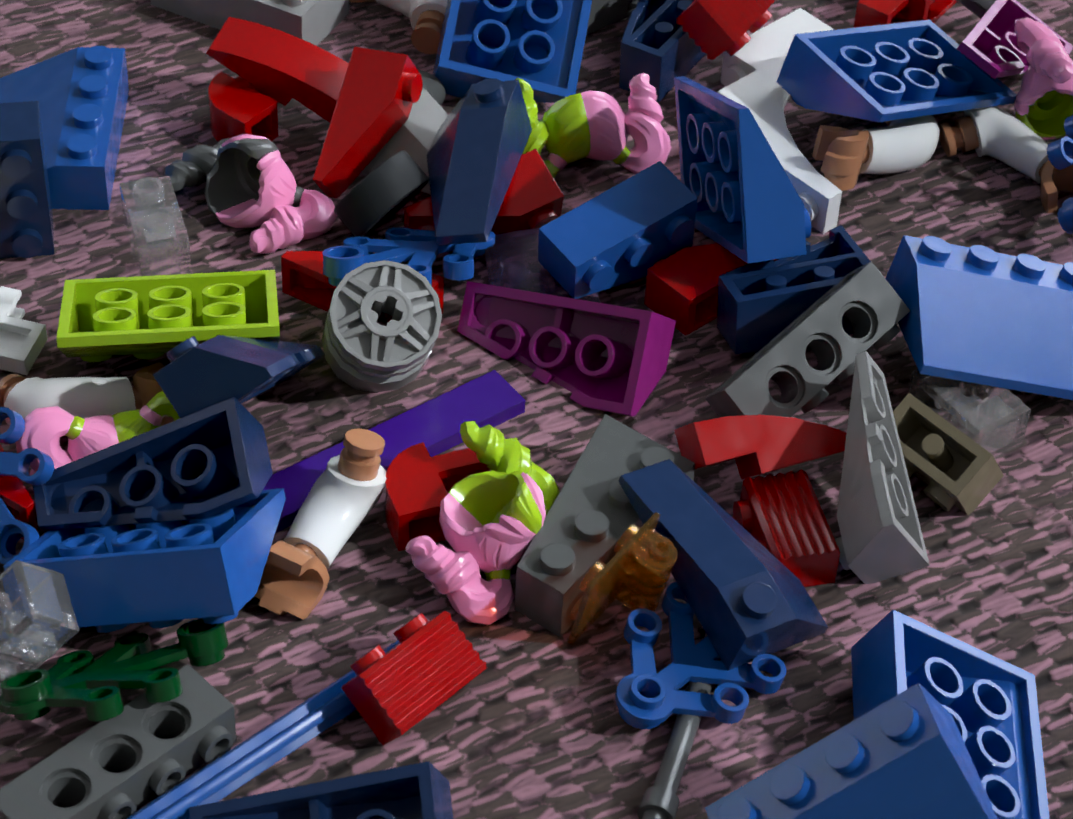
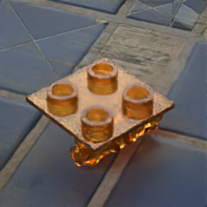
(632, 576)

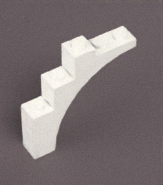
(751, 81)

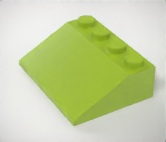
(161, 311)

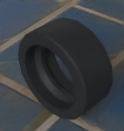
(381, 194)

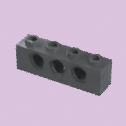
(861, 298)
(127, 758)

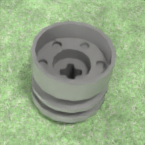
(373, 354)

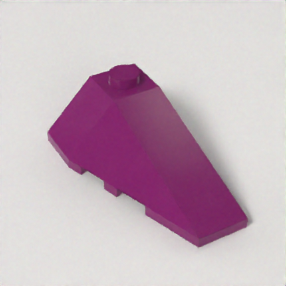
(994, 41)
(593, 349)

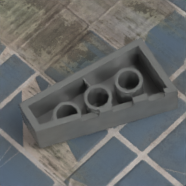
(585, 523)

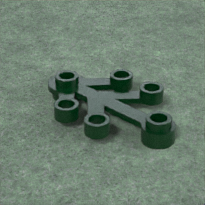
(96, 685)

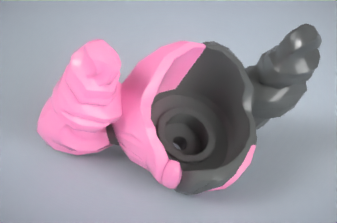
(254, 188)

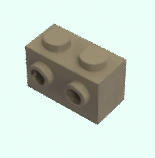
(944, 457)

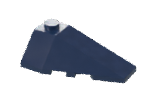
(476, 160)
(229, 368)
(162, 475)
(727, 576)
(391, 793)

